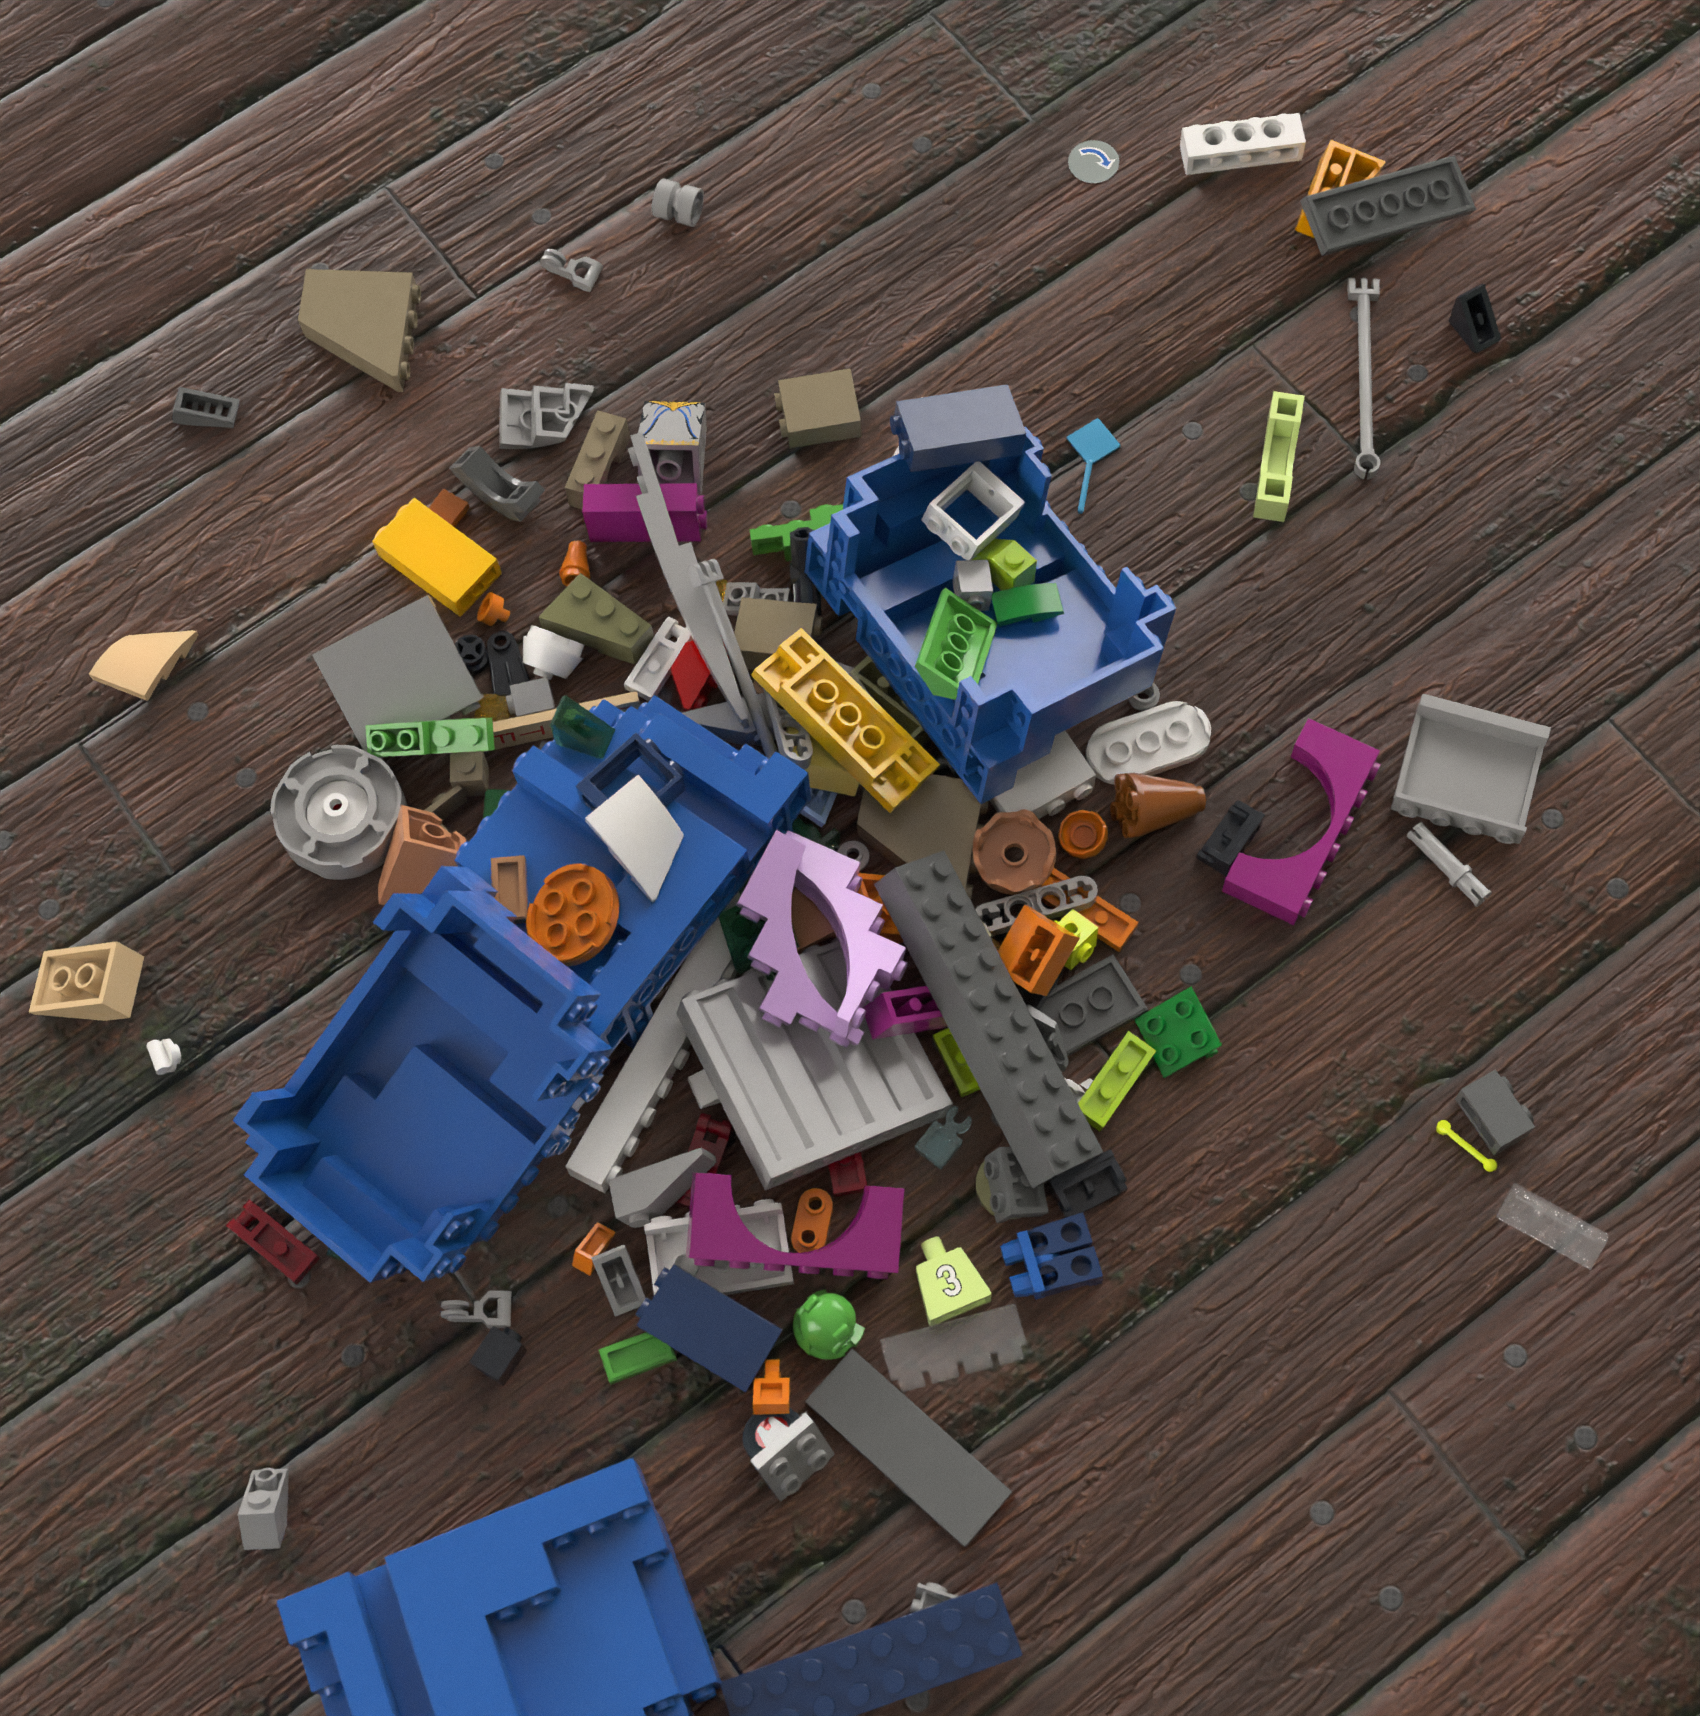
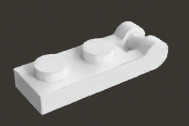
(655, 663)

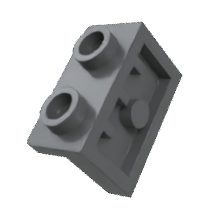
(1010, 1188)

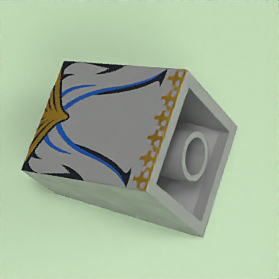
(675, 440)

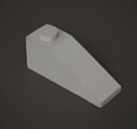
(723, 723)
(657, 1187)

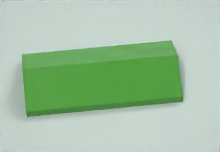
(954, 645)

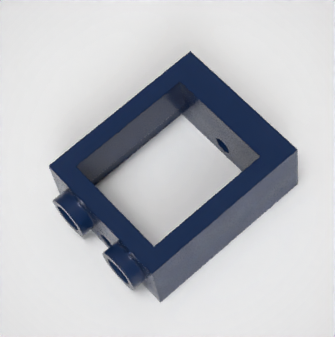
(590, 787)

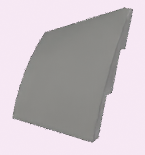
(540, 415)

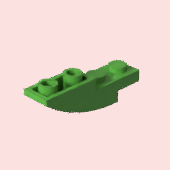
(777, 538)
(430, 737)

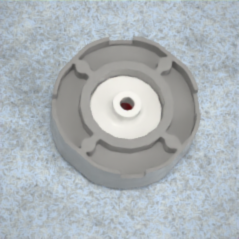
(337, 811)

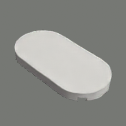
(1149, 741)

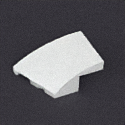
(638, 834)

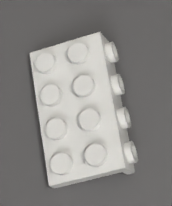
(764, 1220)

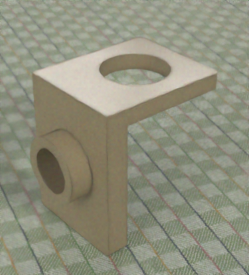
(447, 803)

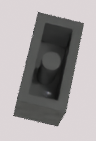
(1495, 1112)

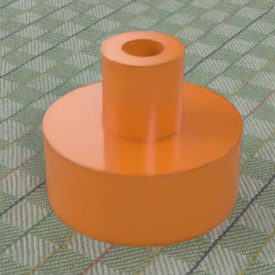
(492, 610)

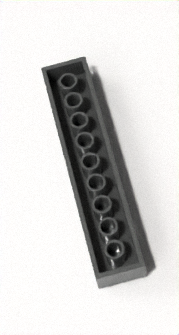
(988, 1018)

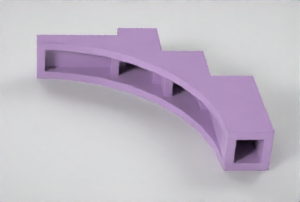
(769, 899)
(870, 959)

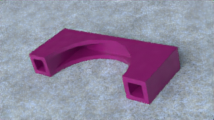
(1284, 884)
(866, 1245)

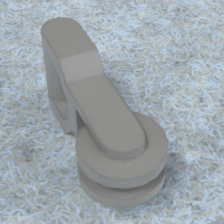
(554, 262)
(456, 1313)

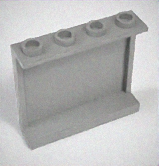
(398, 671)
(1470, 769)

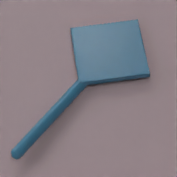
(1092, 444)

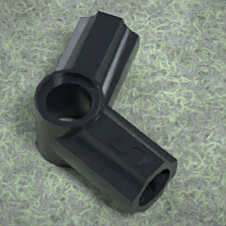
(803, 587)

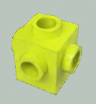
(1085, 930)

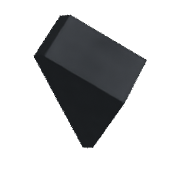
(1474, 319)

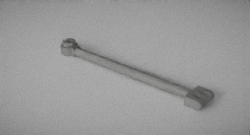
(1367, 457)
(706, 575)

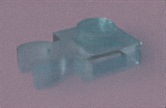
(941, 1141)

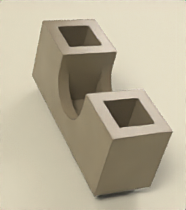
(602, 445)

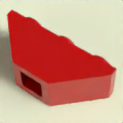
(692, 678)

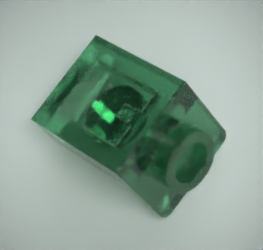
(830, 840)

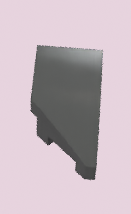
(1052, 1036)

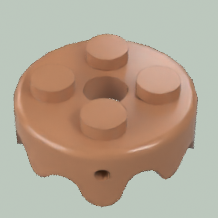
(1010, 830)

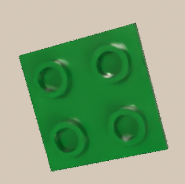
(1178, 1032)

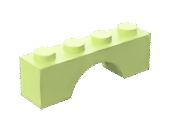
(1278, 456)

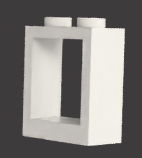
(980, 483)

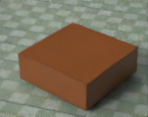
(449, 507)

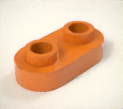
(812, 1221)

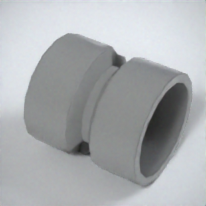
(677, 202)

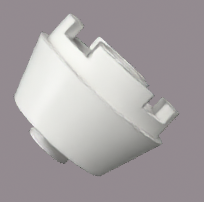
(550, 653)

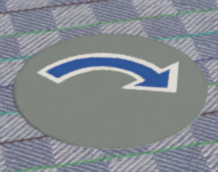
(1093, 161)

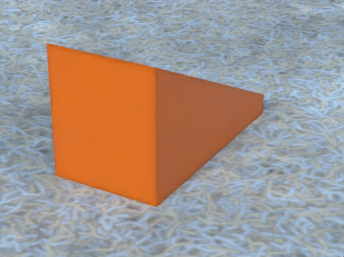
(592, 1245)

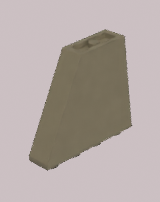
(363, 319)
(933, 819)

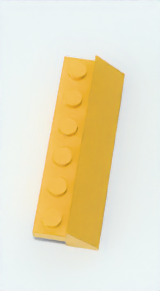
(845, 720)

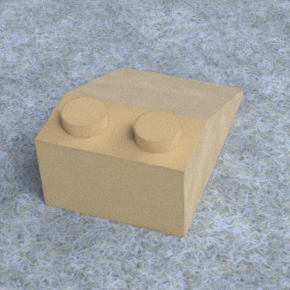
(87, 982)

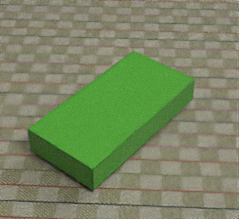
(635, 1356)

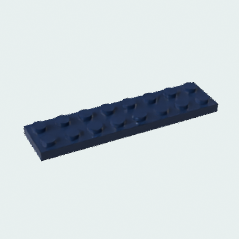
(882, 1661)

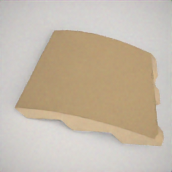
(141, 660)

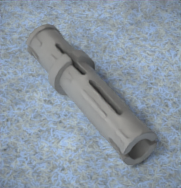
(1449, 864)

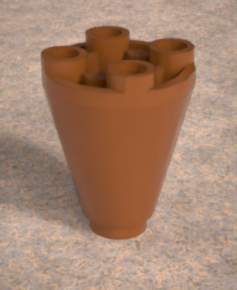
(1153, 802)

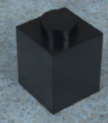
(499, 1354)

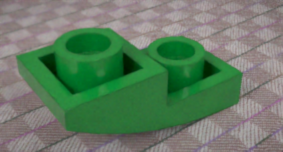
(1027, 602)

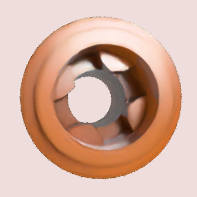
(574, 562)

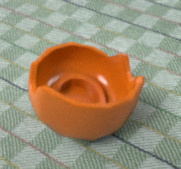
(1083, 834)

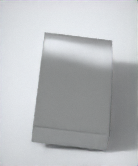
(735, 591)

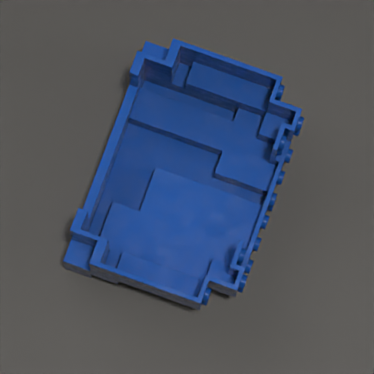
(1036, 674)
(726, 820)
(431, 1087)
(516, 1615)

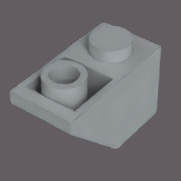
(264, 1509)

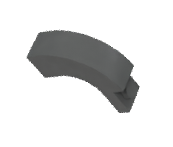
(495, 486)

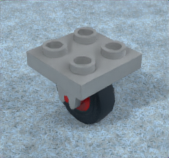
(785, 1450)

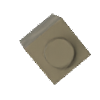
(470, 772)

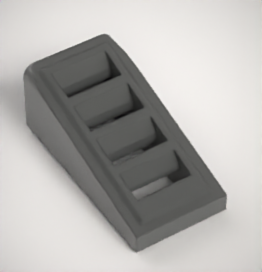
(198, 398)

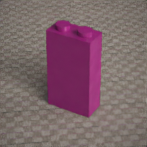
(615, 515)

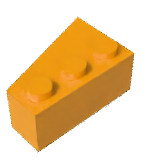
(1337, 168)

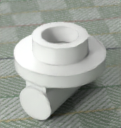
(164, 1055)

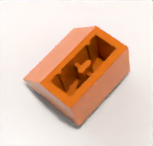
(1036, 950)

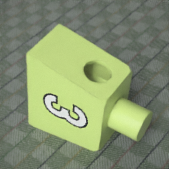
(949, 1282)

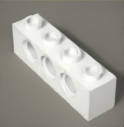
(1242, 143)

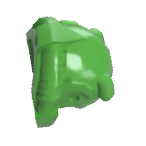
(826, 1326)

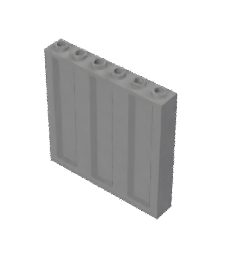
(796, 1091)

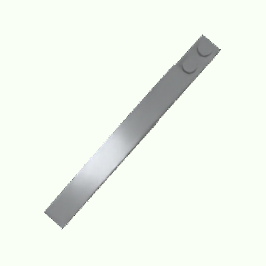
(674, 564)

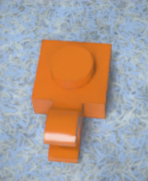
(771, 1393)

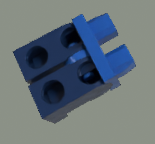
(1055, 1258)

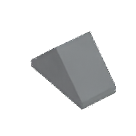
(619, 1280)

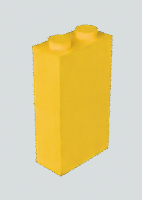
(436, 556)

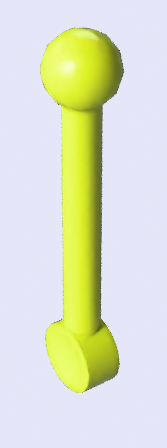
(1444, 1128)

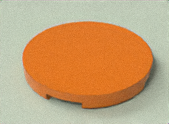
(574, 913)

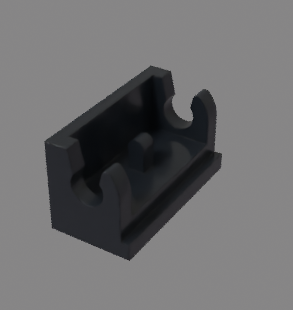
(1231, 837)
(1088, 1184)

